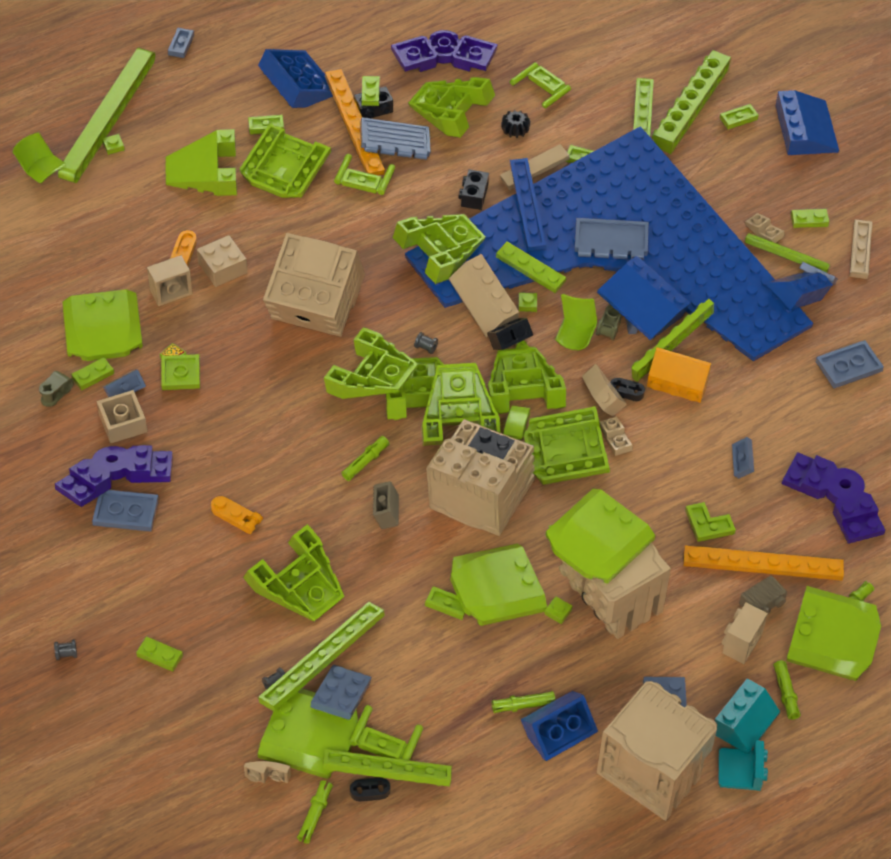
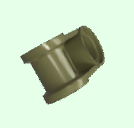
(609, 323)
(55, 388)

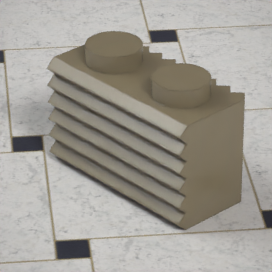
(386, 505)
(765, 595)

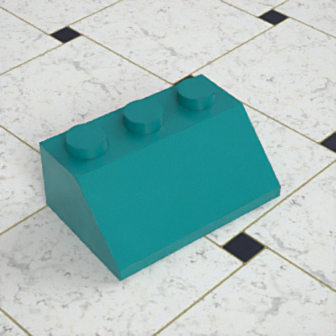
(746, 716)

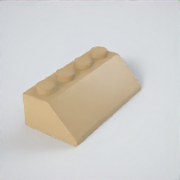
(483, 294)

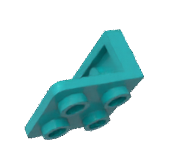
(743, 770)

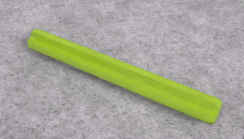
(785, 252)

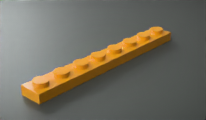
(352, 117)
(763, 562)

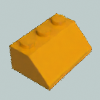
(679, 375)

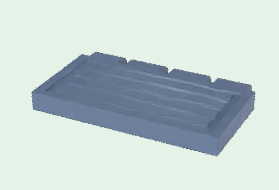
(395, 137)
(611, 237)

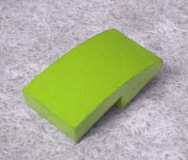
(516, 422)

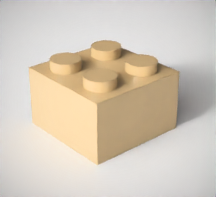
(222, 261)
(169, 280)
(122, 416)
(744, 632)

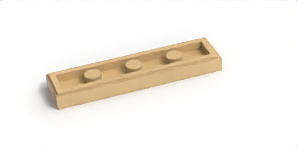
(540, 164)
(860, 249)

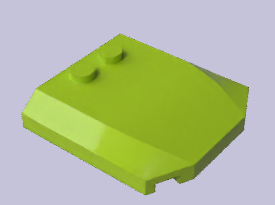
(283, 163)
(102, 324)
(567, 446)
(599, 536)
(497, 584)
(835, 634)
(301, 734)

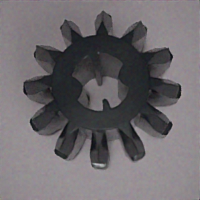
(515, 123)

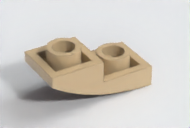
(762, 227)
(615, 436)
(261, 770)

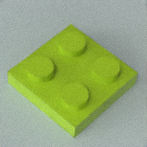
(180, 372)

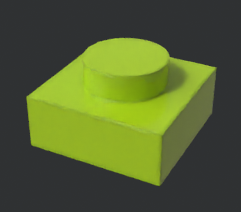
(113, 144)
(528, 302)
(558, 610)

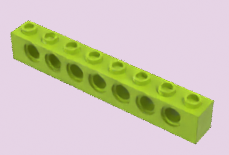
(691, 101)

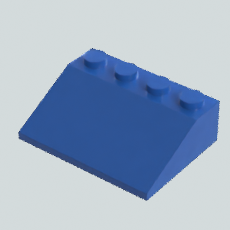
(295, 76)
(805, 124)
(644, 298)

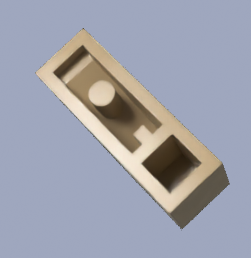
(603, 391)

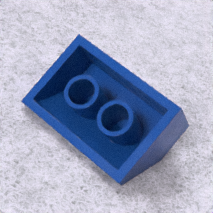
(801, 289)
(560, 725)

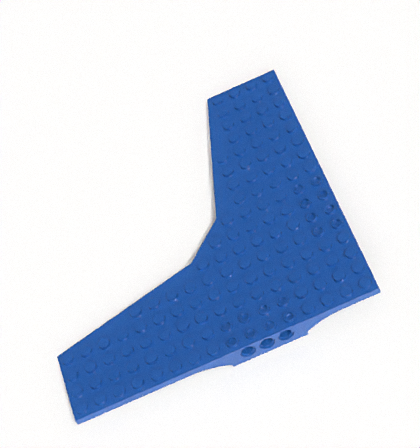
(685, 240)

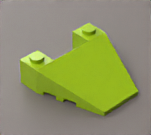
(447, 103)
(198, 164)
(445, 240)
(380, 372)
(524, 376)
(415, 391)
(455, 396)
(305, 584)

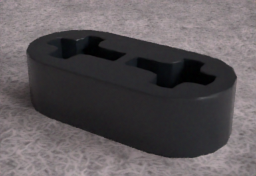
(628, 388)
(370, 789)

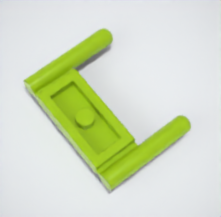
(545, 80)
(362, 180)
(381, 743)

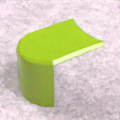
(36, 157)
(578, 322)

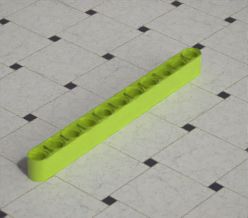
(106, 115)

